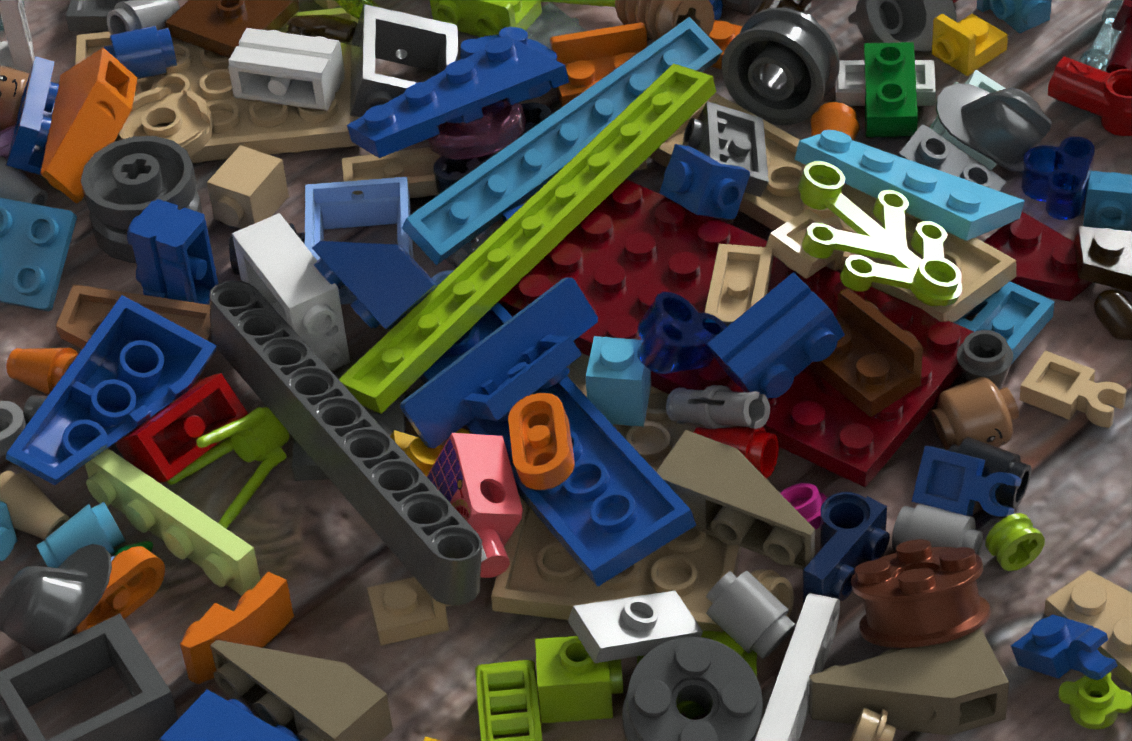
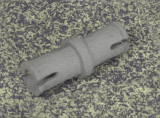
(718, 407)

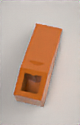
(86, 117)

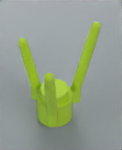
(253, 438)

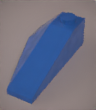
(114, 385)

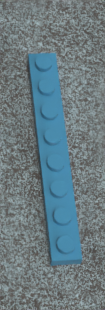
(540, 153)

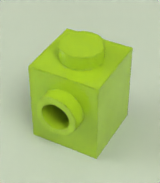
(572, 684)

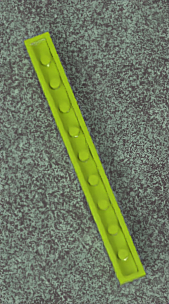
(526, 238)

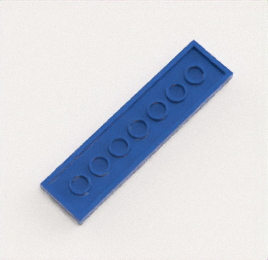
(613, 501)

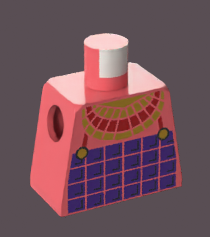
(481, 486)

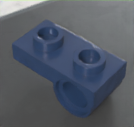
(849, 535)

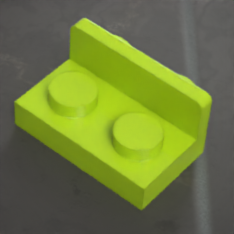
(486, 16)

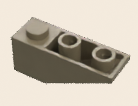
(736, 501)
(922, 688)
(303, 693)

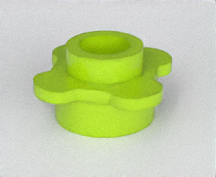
(1094, 711)

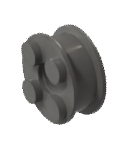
(781, 65)
(695, 672)

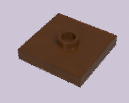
(221, 23)

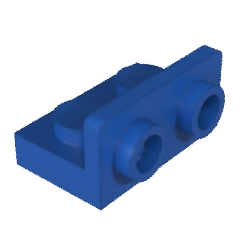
(33, 118)

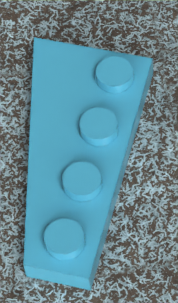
(932, 195)

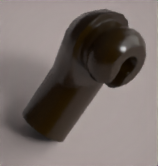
(1115, 313)

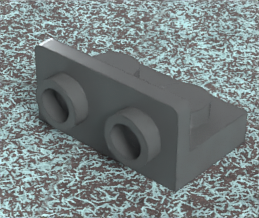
(731, 140)

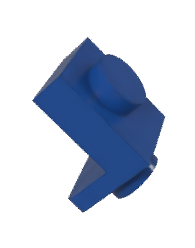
(704, 183)

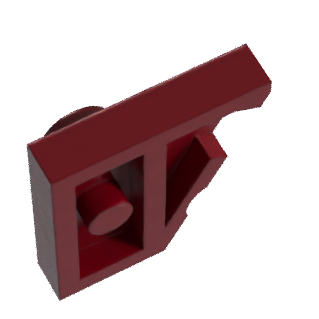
(1042, 258)

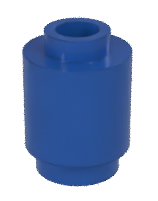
(144, 51)

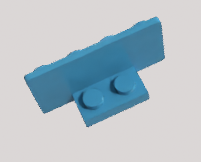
(32, 252)

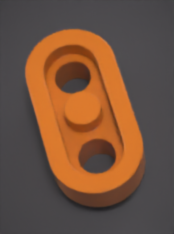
(541, 441)
(132, 582)

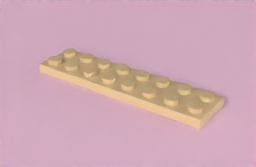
(981, 265)

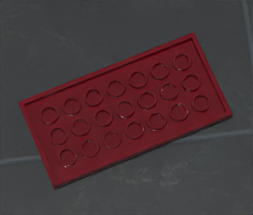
(651, 245)

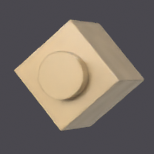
(247, 188)

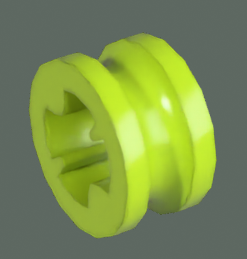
(1014, 542)

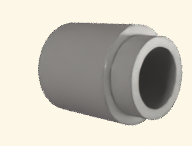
(937, 526)
(749, 613)

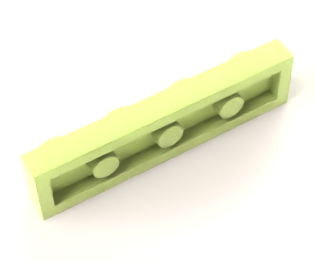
(173, 520)

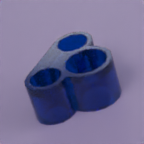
(1059, 176)
(676, 335)

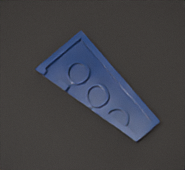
(456, 95)

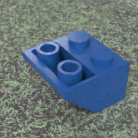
(379, 275)

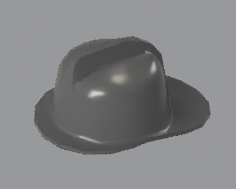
(900, 20)
(994, 124)
(49, 602)

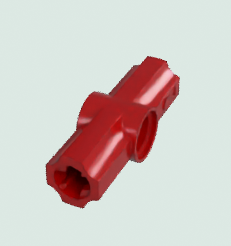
(1095, 92)

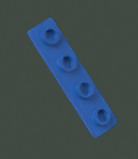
(504, 366)

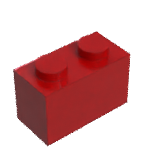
(169, 438)

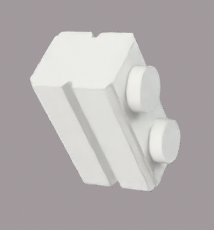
(286, 69)

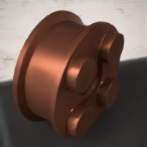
(920, 595)

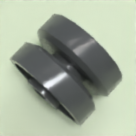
(125, 180)

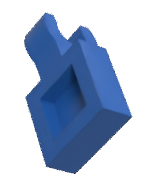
(1062, 645)

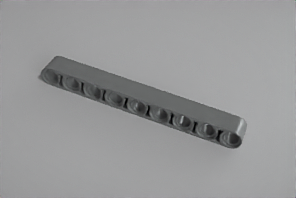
(347, 444)

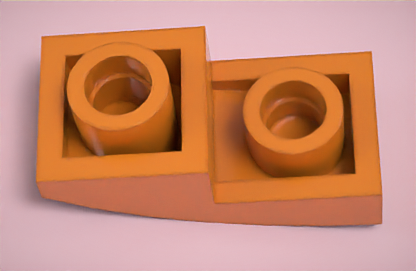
(255, 622)

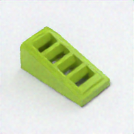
(507, 688)

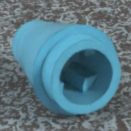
(84, 528)

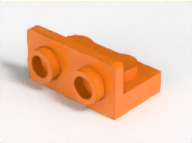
(595, 54)

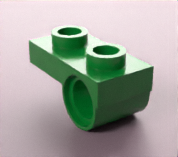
(890, 90)

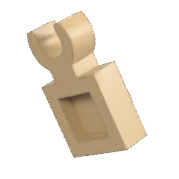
(1068, 386)

